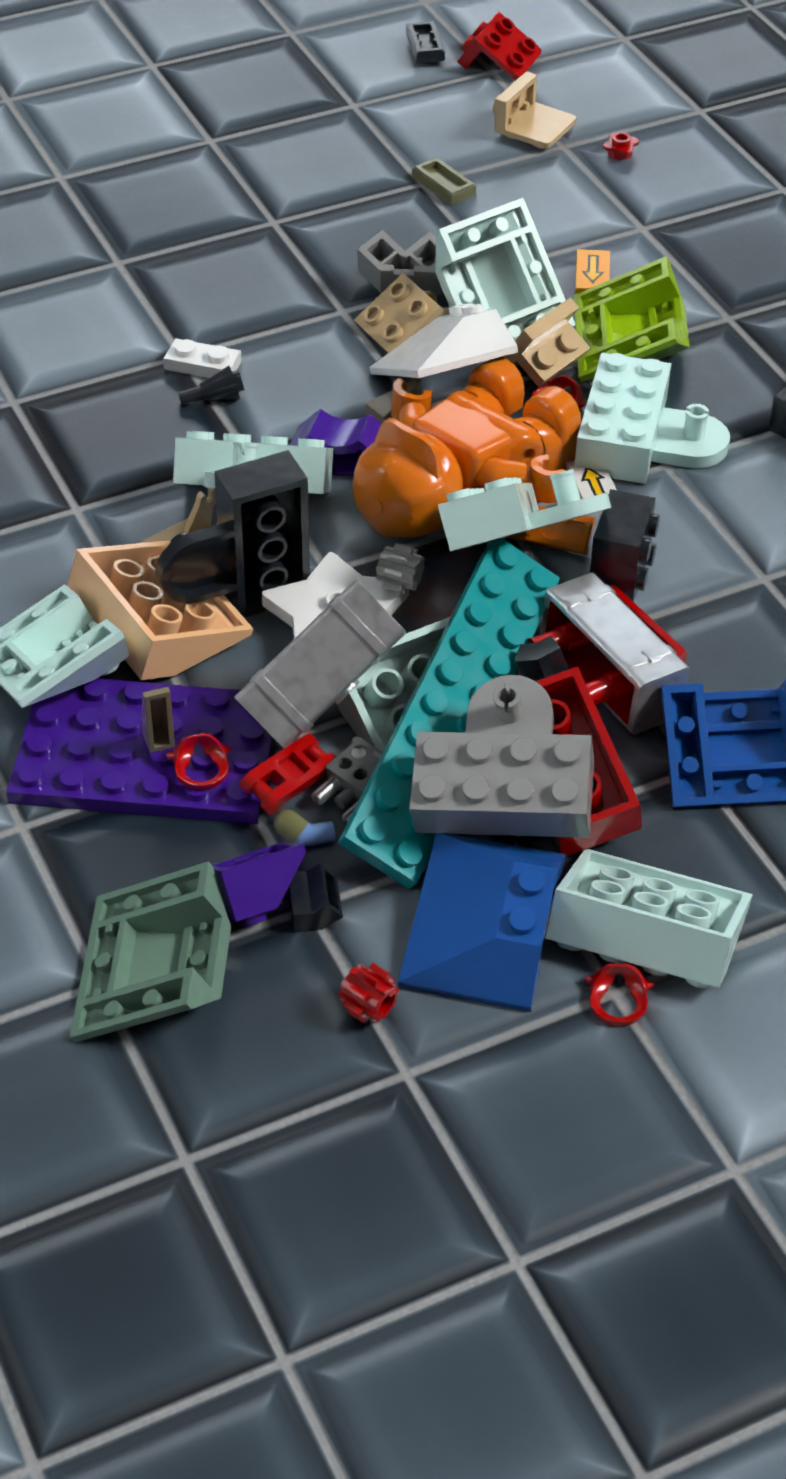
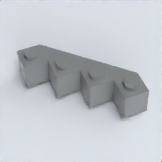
(384, 261)

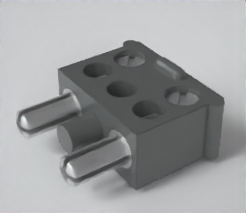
(348, 775)

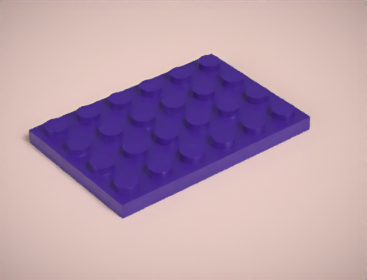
(92, 755)

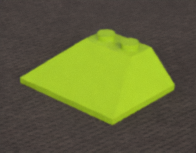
(632, 316)

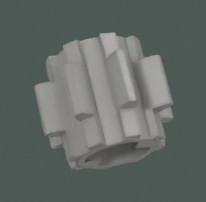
(400, 568)

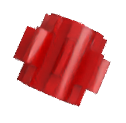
(368, 993)

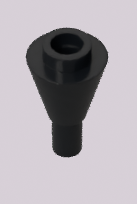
(220, 386)

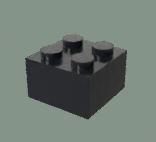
(624, 542)

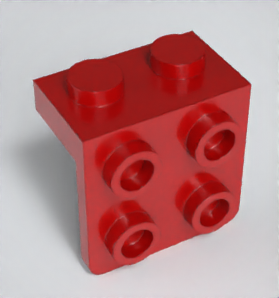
(503, 45)

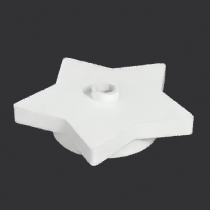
(304, 600)

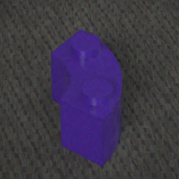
(346, 437)

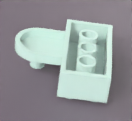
(630, 427)
(201, 455)
(511, 509)

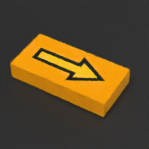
(591, 268)

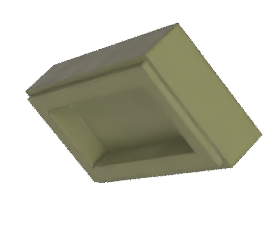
(444, 181)

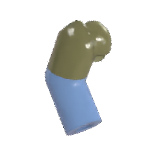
(298, 830)

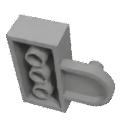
(504, 770)

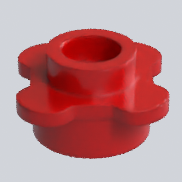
(620, 145)

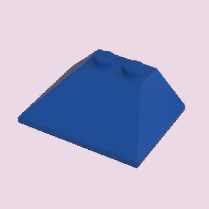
(725, 745)
(481, 921)

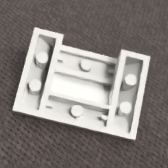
(448, 343)

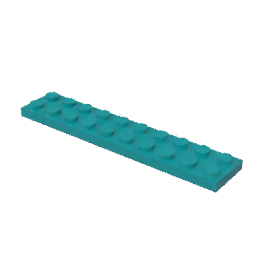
(477, 645)

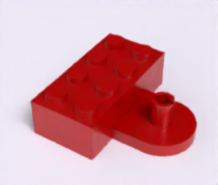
(614, 802)

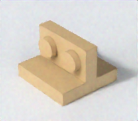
(549, 344)

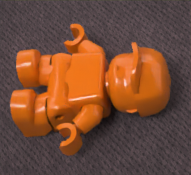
(462, 446)

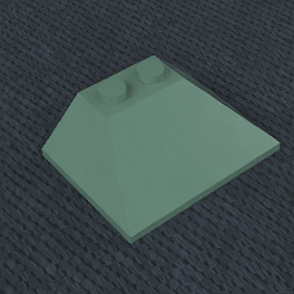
(153, 952)

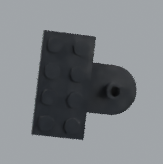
(255, 544)

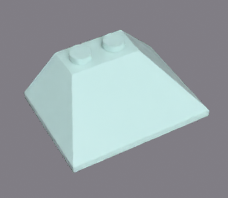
(498, 263)
(56, 648)

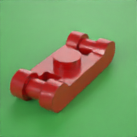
(289, 770)

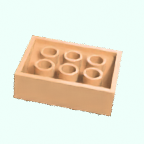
(159, 632)

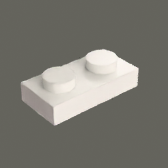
(200, 358)

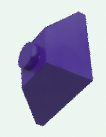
(257, 880)

